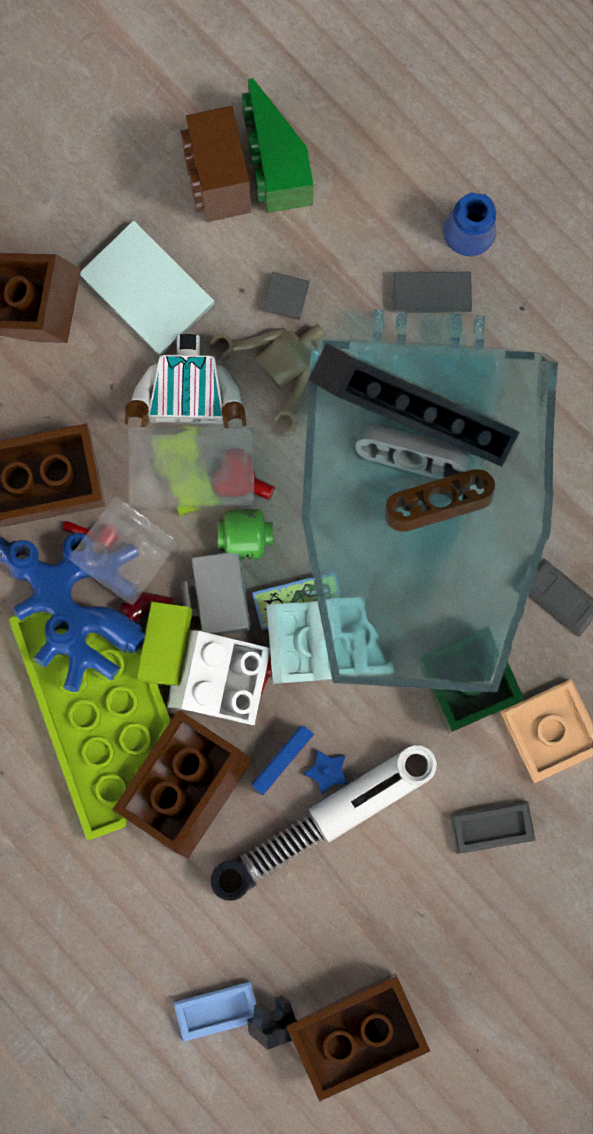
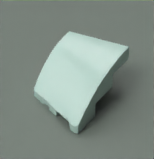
(297, 643)

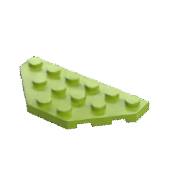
(101, 729)

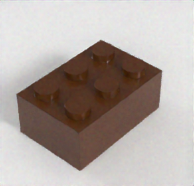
(216, 164)
(48, 475)

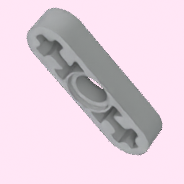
(389, 446)

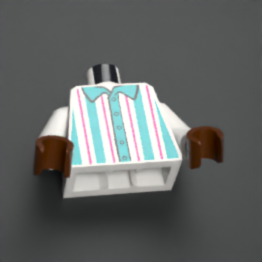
(186, 390)

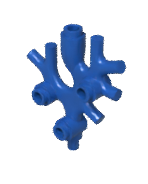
(53, 595)

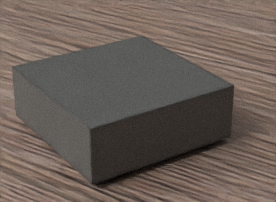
(286, 295)

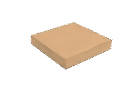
(551, 730)

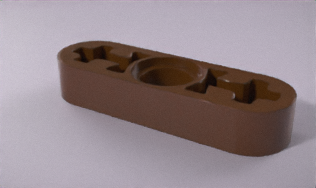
(431, 514)

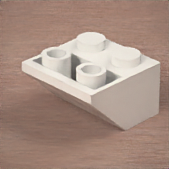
(220, 678)

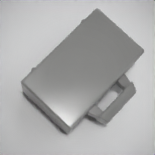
(219, 594)

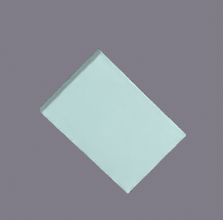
(146, 288)

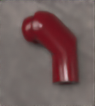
(143, 605)

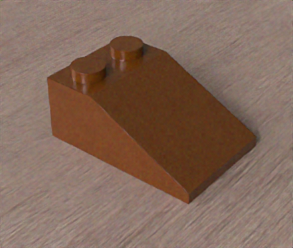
(37, 296)
(358, 1037)

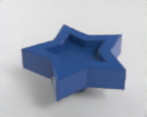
(327, 771)

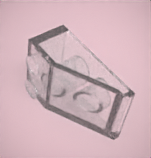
(190, 467)

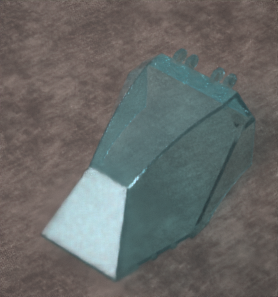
(447, 596)

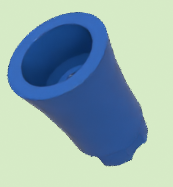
(471, 237)

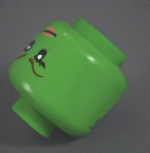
(245, 533)

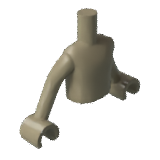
(281, 362)

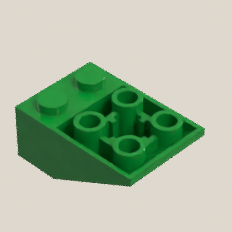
(283, 158)

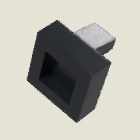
(270, 1027)

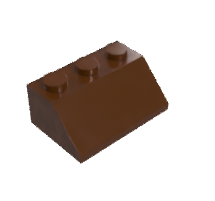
(182, 784)

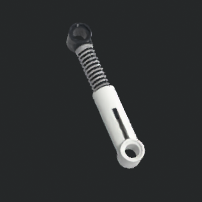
(327, 820)

